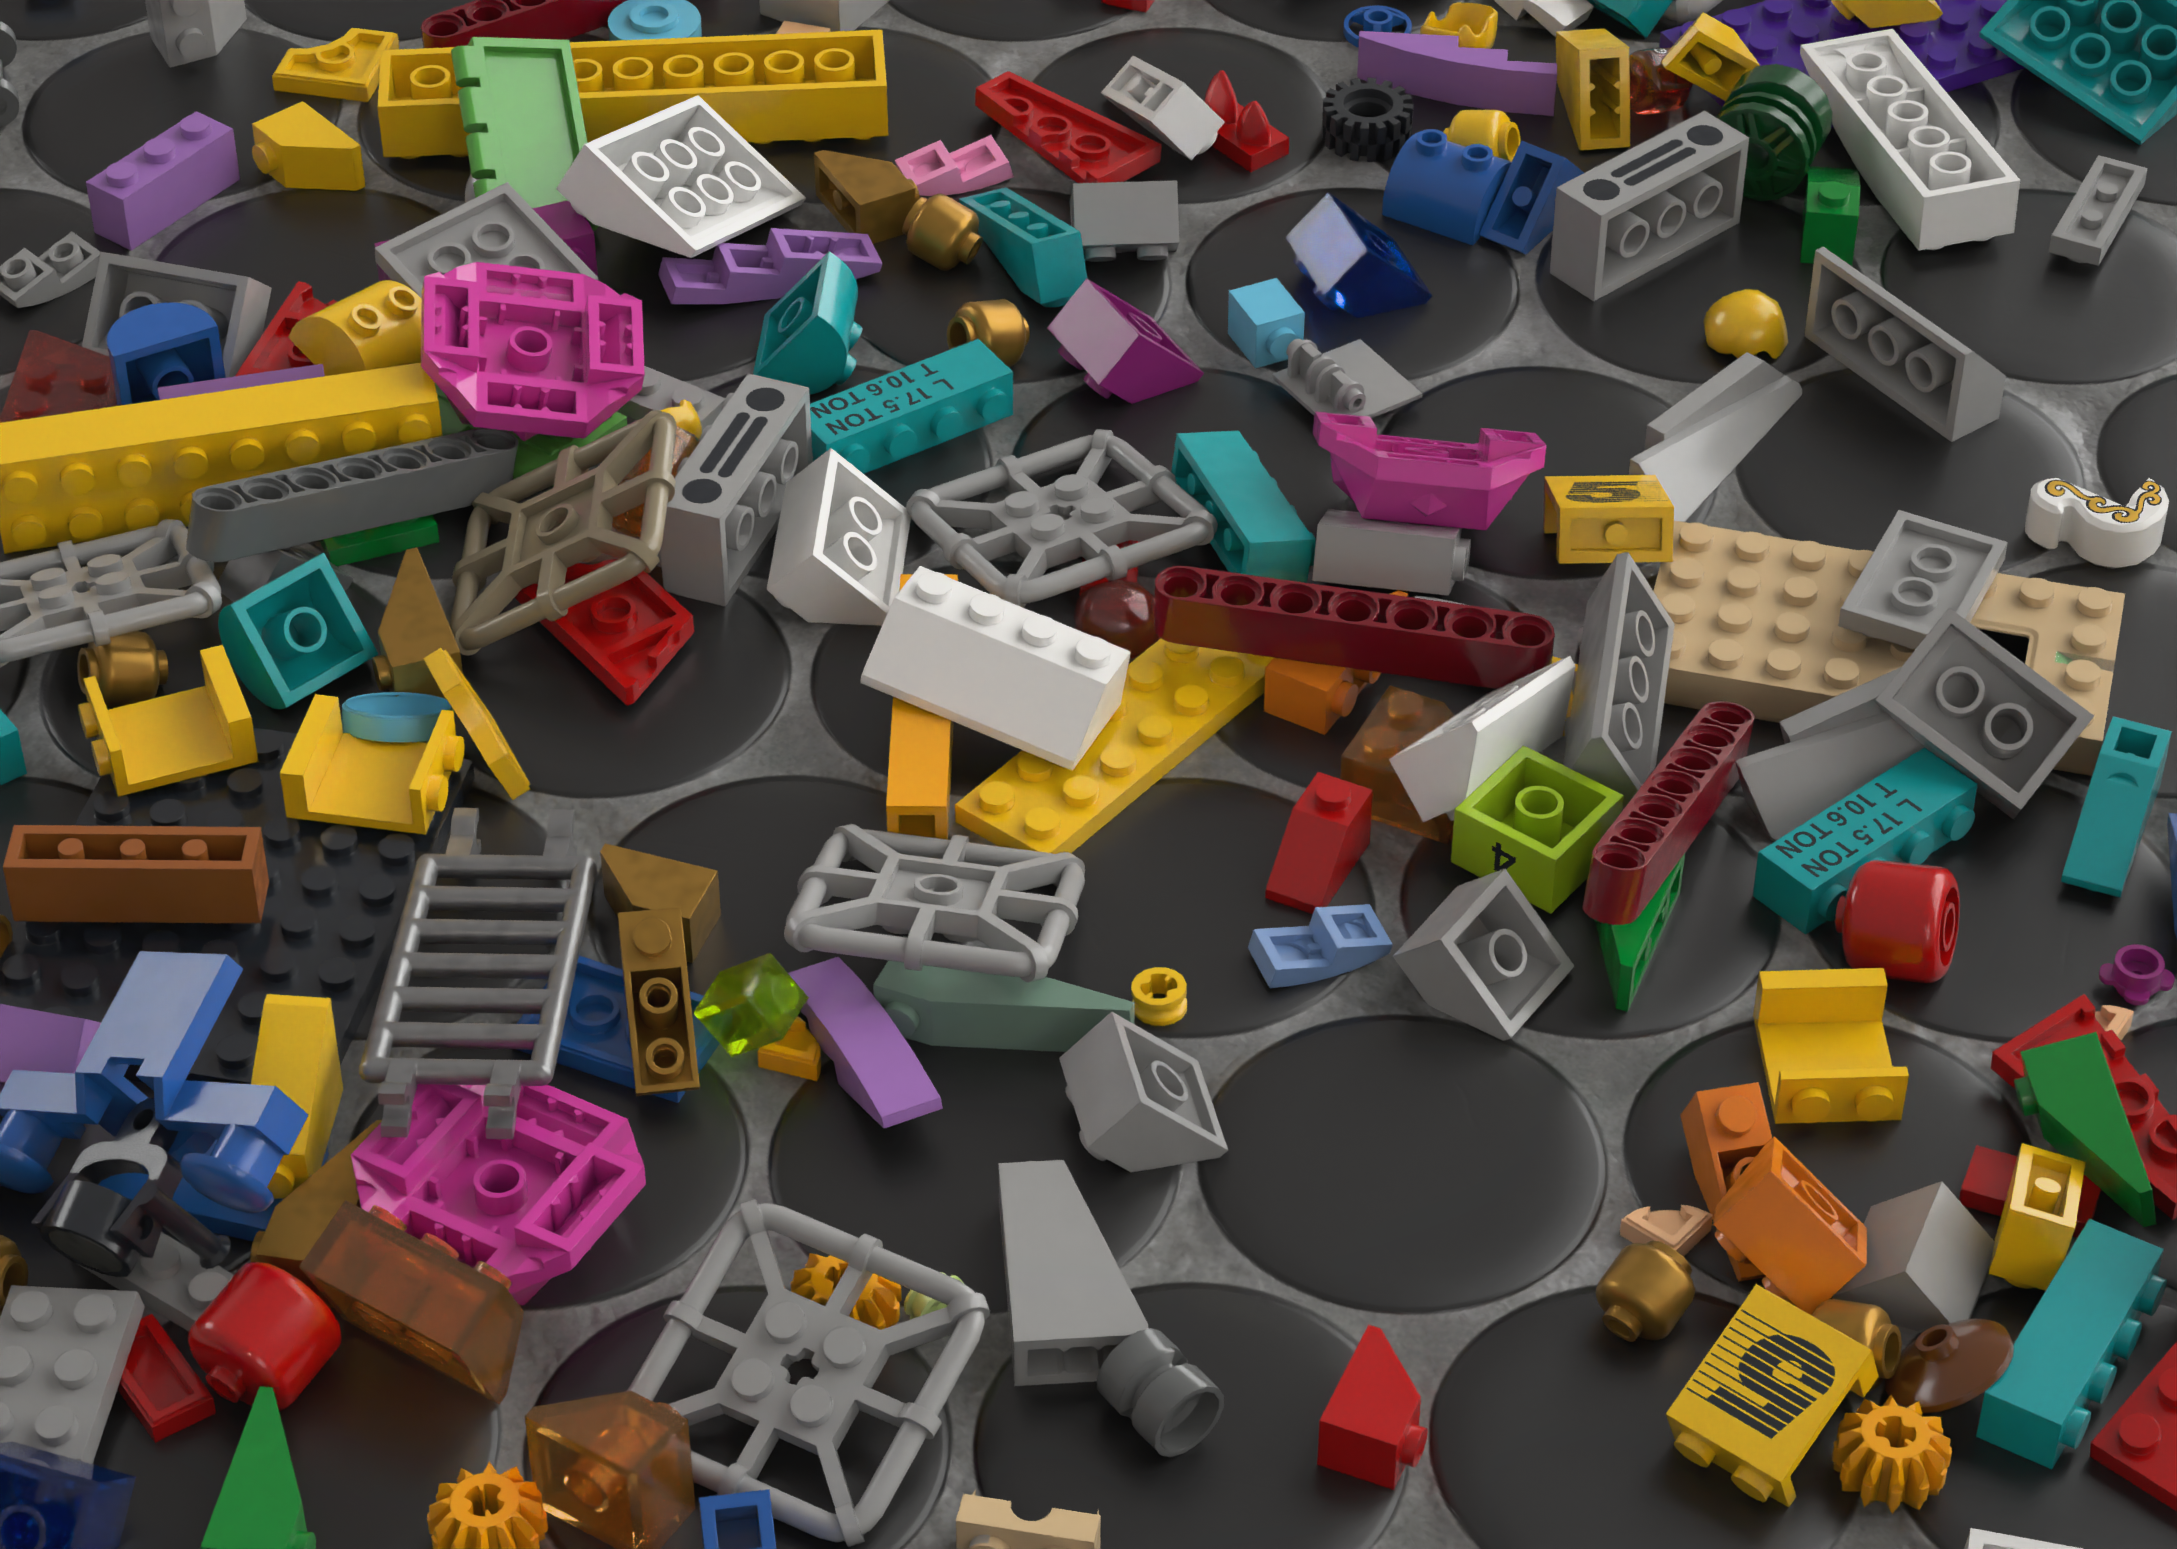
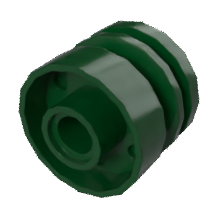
(1785, 124)

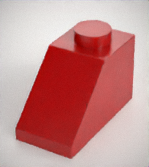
(1321, 843)
(1372, 1416)

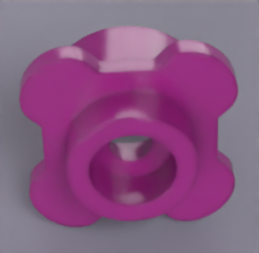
(2137, 973)

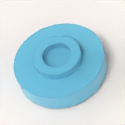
(654, 20)
(392, 718)

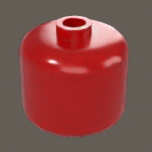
(1900, 920)
(264, 1333)

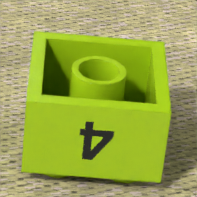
(1536, 825)

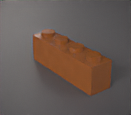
(136, 874)

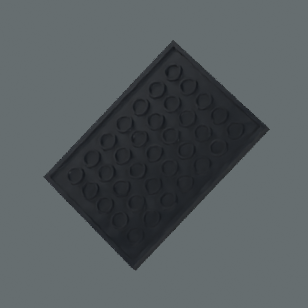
(322, 925)

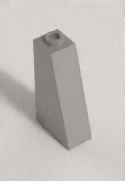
(1060, 1278)

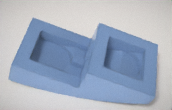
(1331, 945)

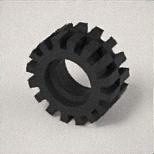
(1366, 119)

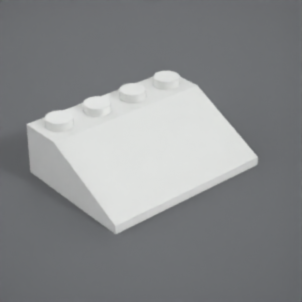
(677, 181)

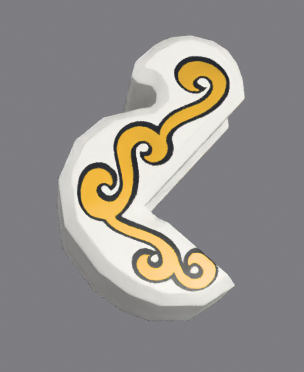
(2096, 526)

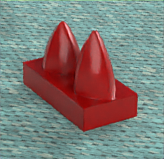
(1246, 132)

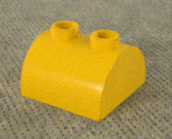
(364, 330)

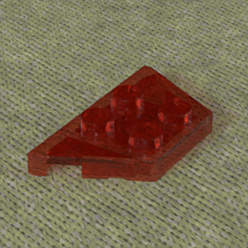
(57, 380)

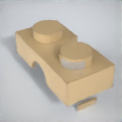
(993, 1525)

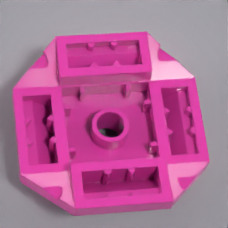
(531, 348)
(1425, 477)
(513, 1202)

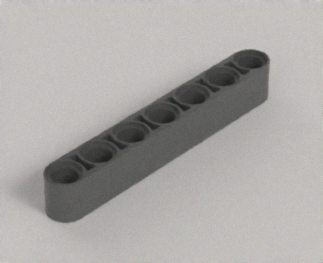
(347, 494)

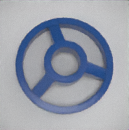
(1375, 20)

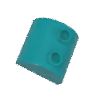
(812, 329)
(294, 634)

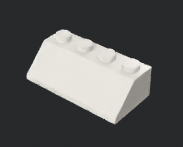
(997, 668)

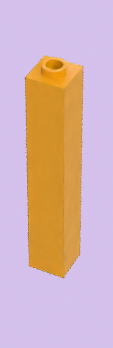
(919, 768)

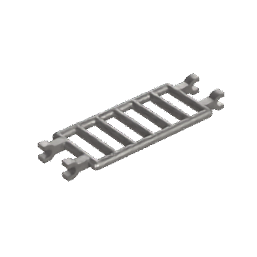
(502, 1077)

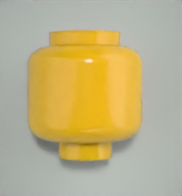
(1485, 128)

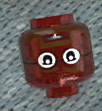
(1653, 86)

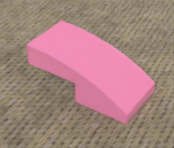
(956, 172)

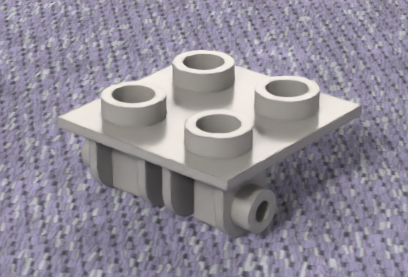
(1343, 380)

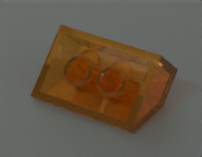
(419, 1297)

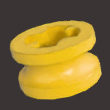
(1159, 1011)

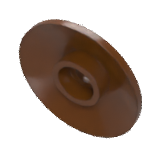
(1951, 1364)

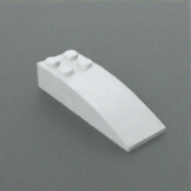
(1913, 141)

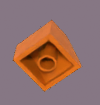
(1790, 1229)

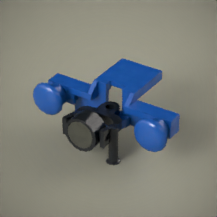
(162, 1025)

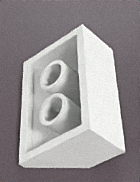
(838, 545)
(1475, 742)

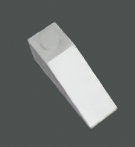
(1164, 107)

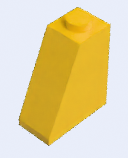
(1595, 87)
(302, 1060)

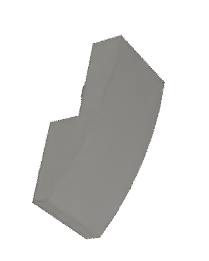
(59, 270)

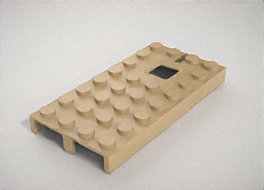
(1764, 630)

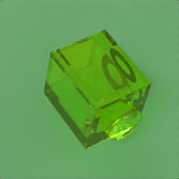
(751, 1005)

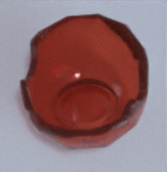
(1119, 614)

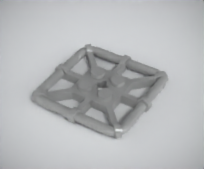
(1061, 519)
(108, 597)
(932, 889)
(842, 1351)

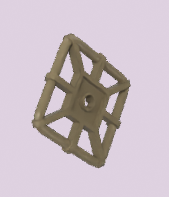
(561, 530)

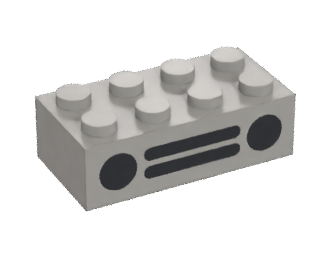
(1648, 205)
(734, 489)

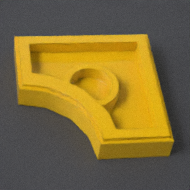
(336, 70)
(478, 723)

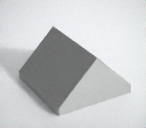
(1922, 1259)

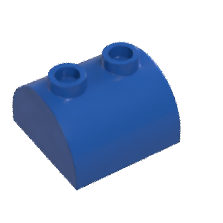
(1443, 185)
(162, 348)

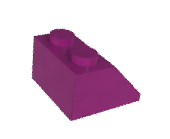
(1119, 347)

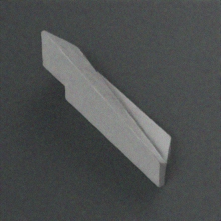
(1713, 430)
(1824, 758)

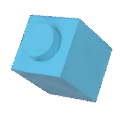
(1264, 321)

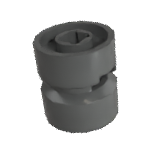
(1160, 1392)

